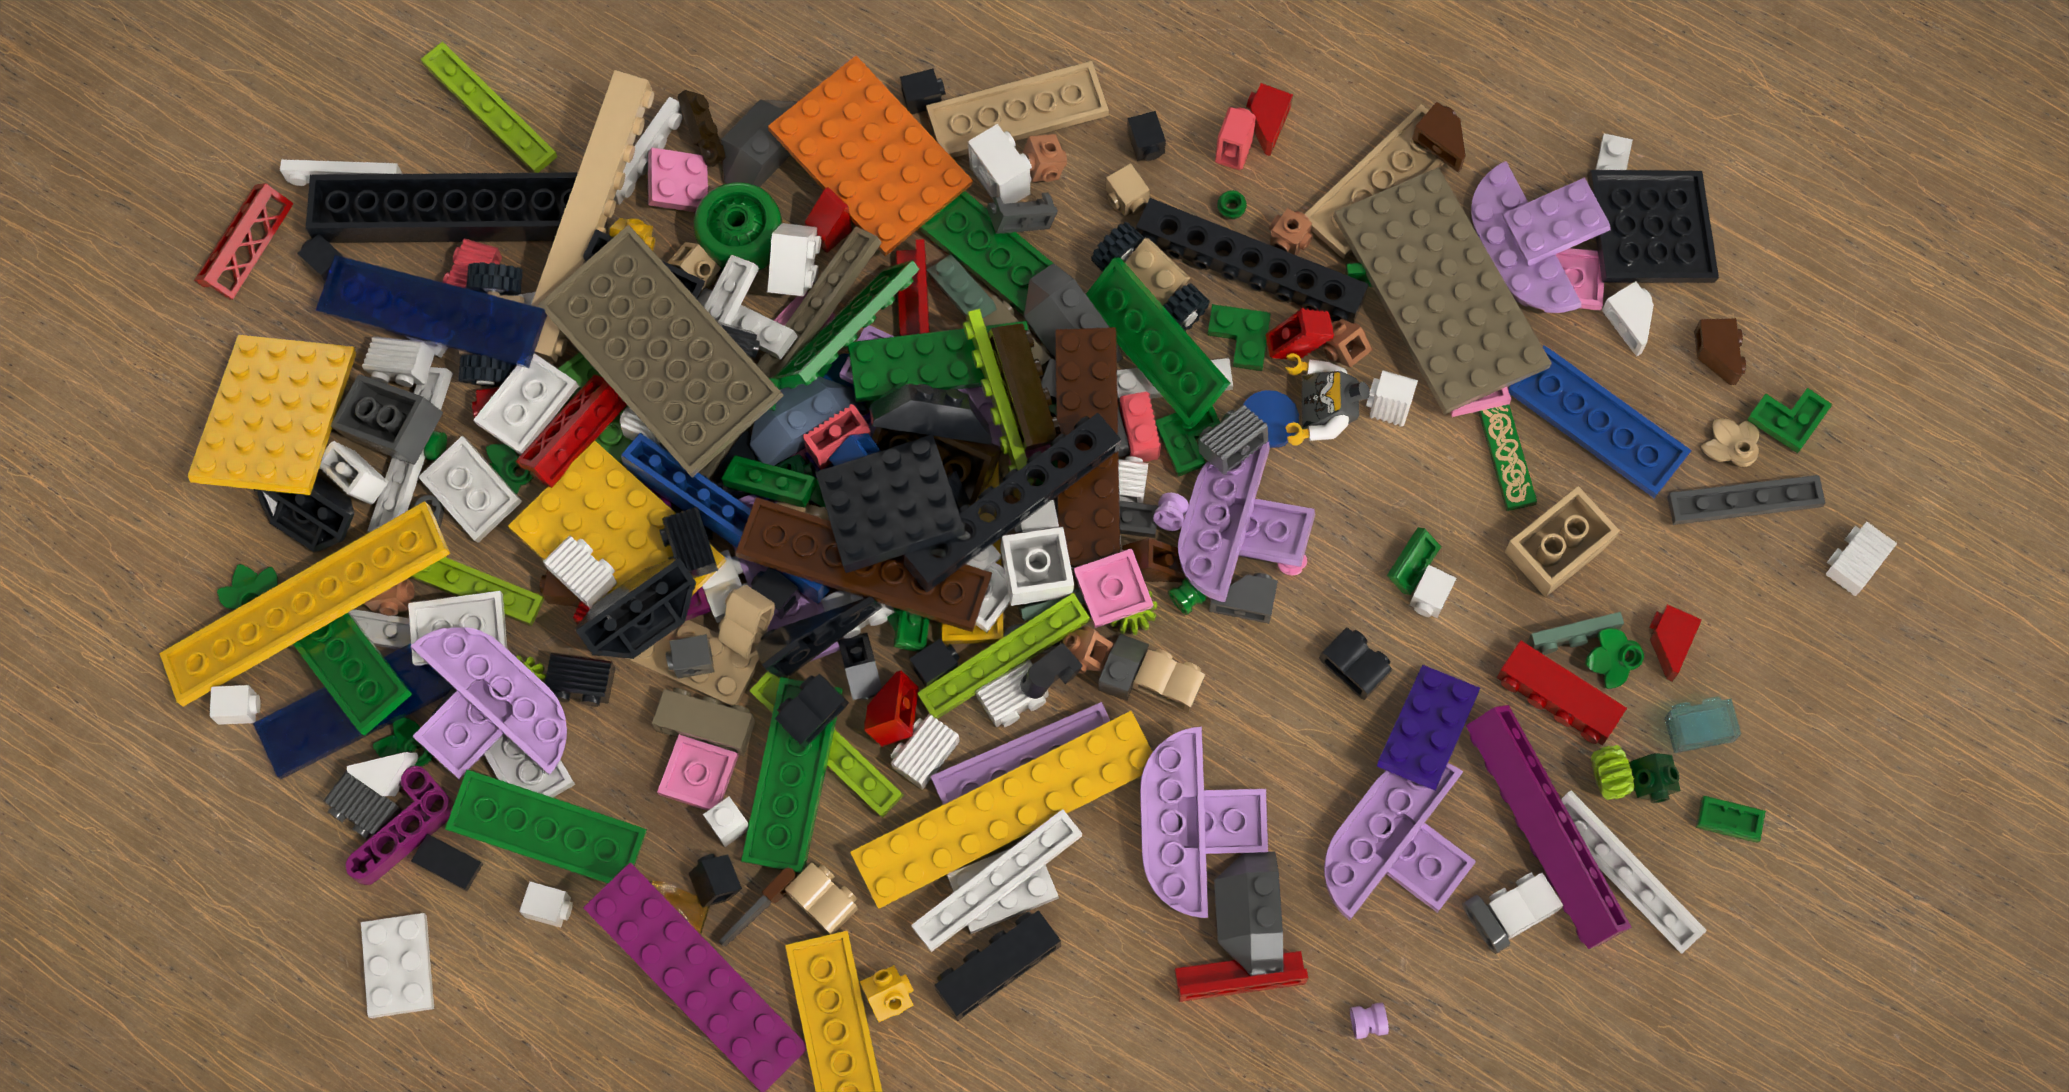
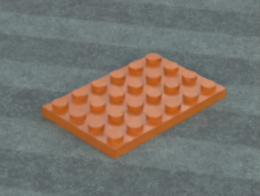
(870, 154)

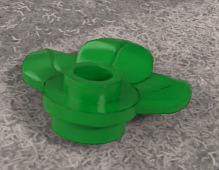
(504, 463)
(246, 586)
(1610, 657)
(402, 742)

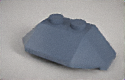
(781, 431)

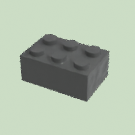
(386, 419)

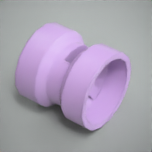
(1369, 1020)

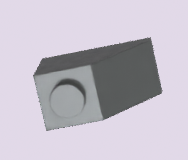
(1249, 598)
(1122, 667)

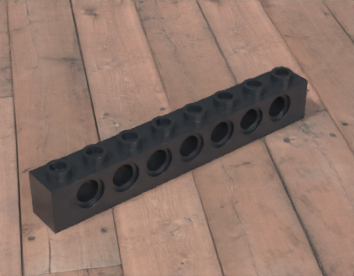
(1242, 248)
(1092, 431)

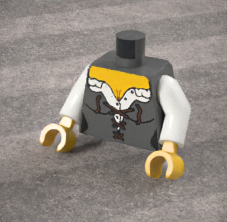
(1328, 400)

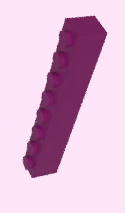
(1548, 827)

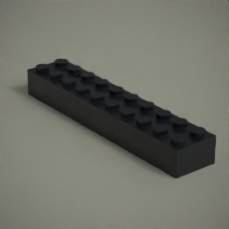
(437, 207)

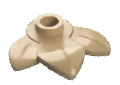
(1730, 440)

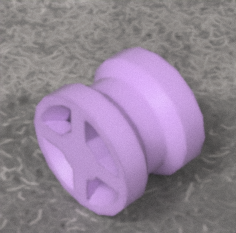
(1171, 511)

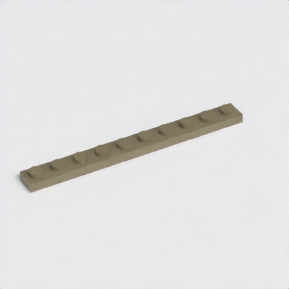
(815, 310)

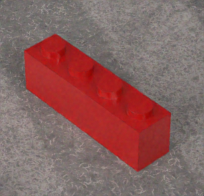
(1561, 693)

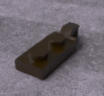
(701, 126)

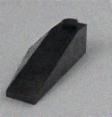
(798, 643)

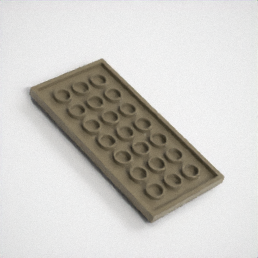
(1442, 290)
(661, 350)

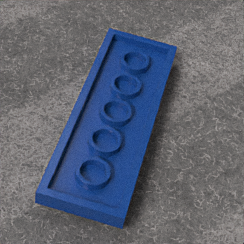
(1602, 424)

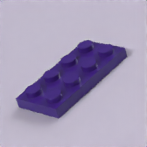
(1428, 727)

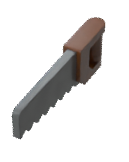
(772, 894)

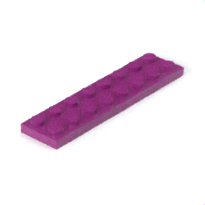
(696, 977)

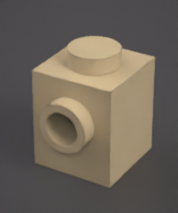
(1127, 191)
(695, 261)

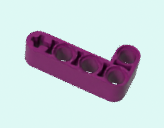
(396, 829)

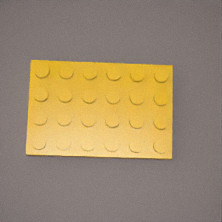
(272, 415)
(608, 511)

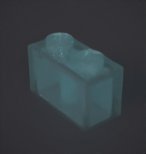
(1702, 725)

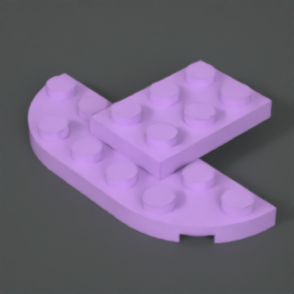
(1528, 235)
(1231, 523)
(491, 699)
(1187, 822)
(1391, 838)

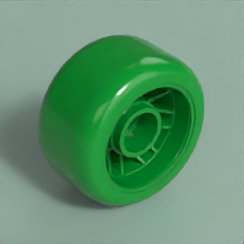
(731, 206)

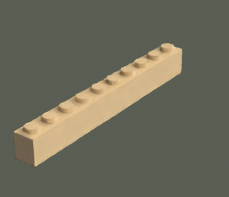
(593, 192)

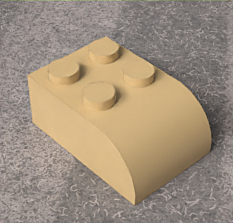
(1561, 541)

